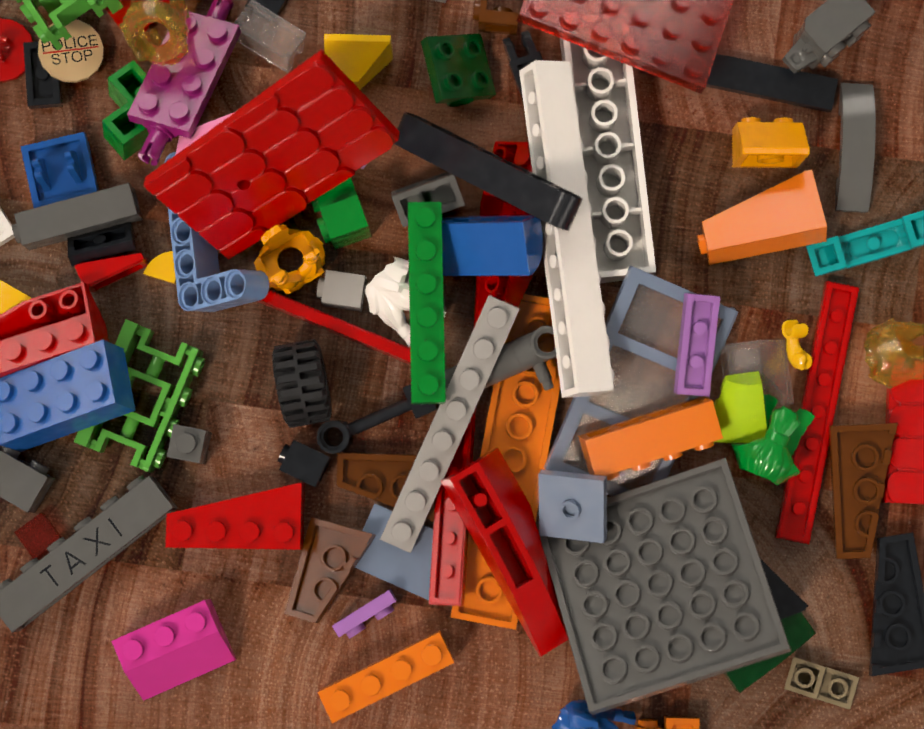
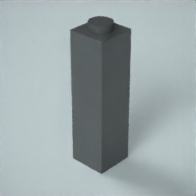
(76, 216)

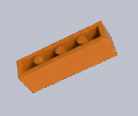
(651, 437)
(386, 676)

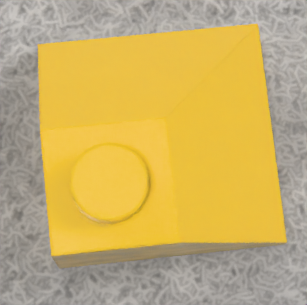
(359, 55)

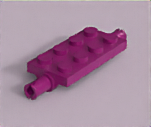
(177, 95)

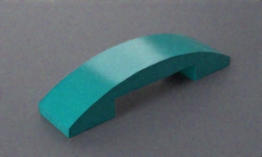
(867, 244)

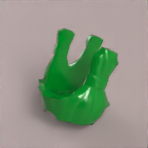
(772, 454)

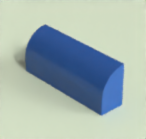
(491, 245)

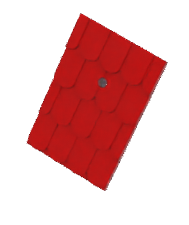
(272, 156)

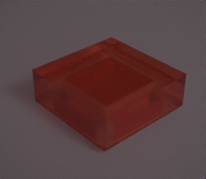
(37, 535)

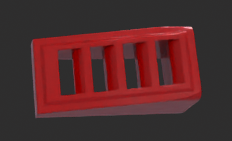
(107, 271)

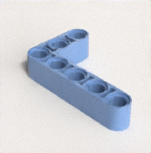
(198, 273)

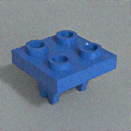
(59, 169)

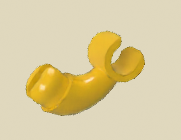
(796, 355)

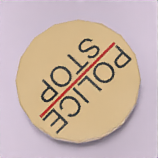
(77, 58)

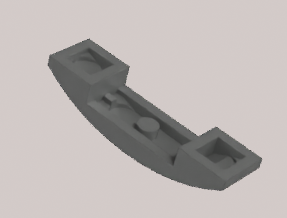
(856, 147)

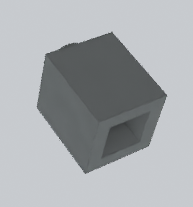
(189, 444)

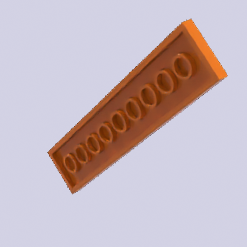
(521, 428)

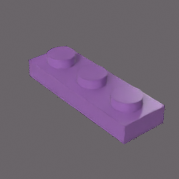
(696, 344)

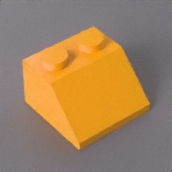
(769, 143)

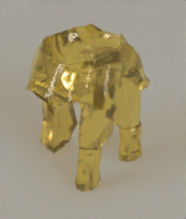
(148, 46)
(892, 352)

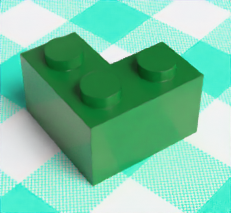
(117, 129)
(342, 216)

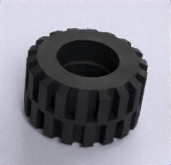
(301, 383)

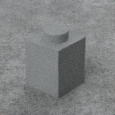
(342, 290)

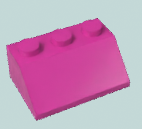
(174, 649)

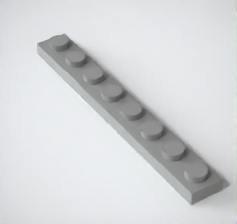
(450, 423)

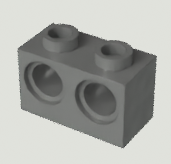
(438, 188)

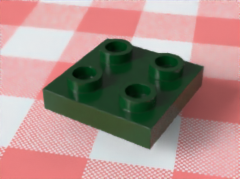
(458, 68)

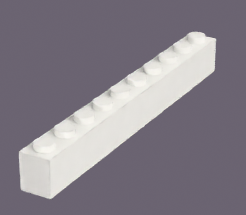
(571, 254)

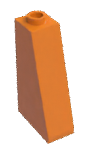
(766, 223)

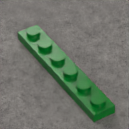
(426, 303)

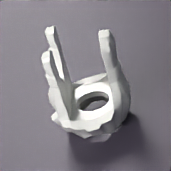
(389, 296)

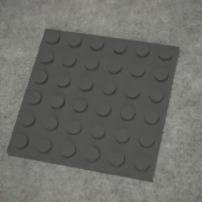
(667, 592)

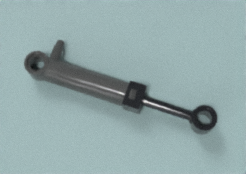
(513, 359)

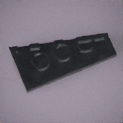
(897, 607)

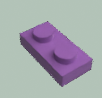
(354, 623)

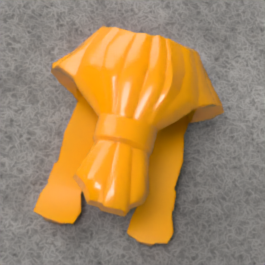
(281, 238)

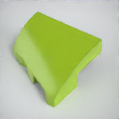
(741, 408)

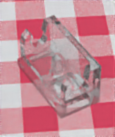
(269, 35)

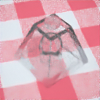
(764, 356)

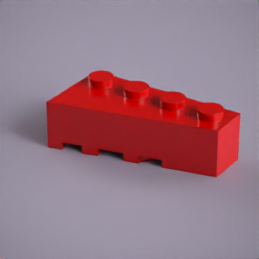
(246, 522)

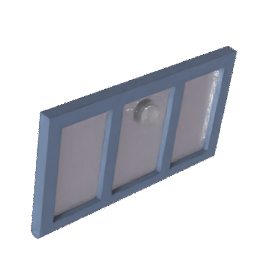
(644, 361)

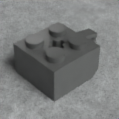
(827, 32)

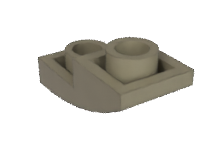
(821, 683)

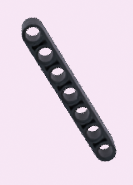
(488, 171)

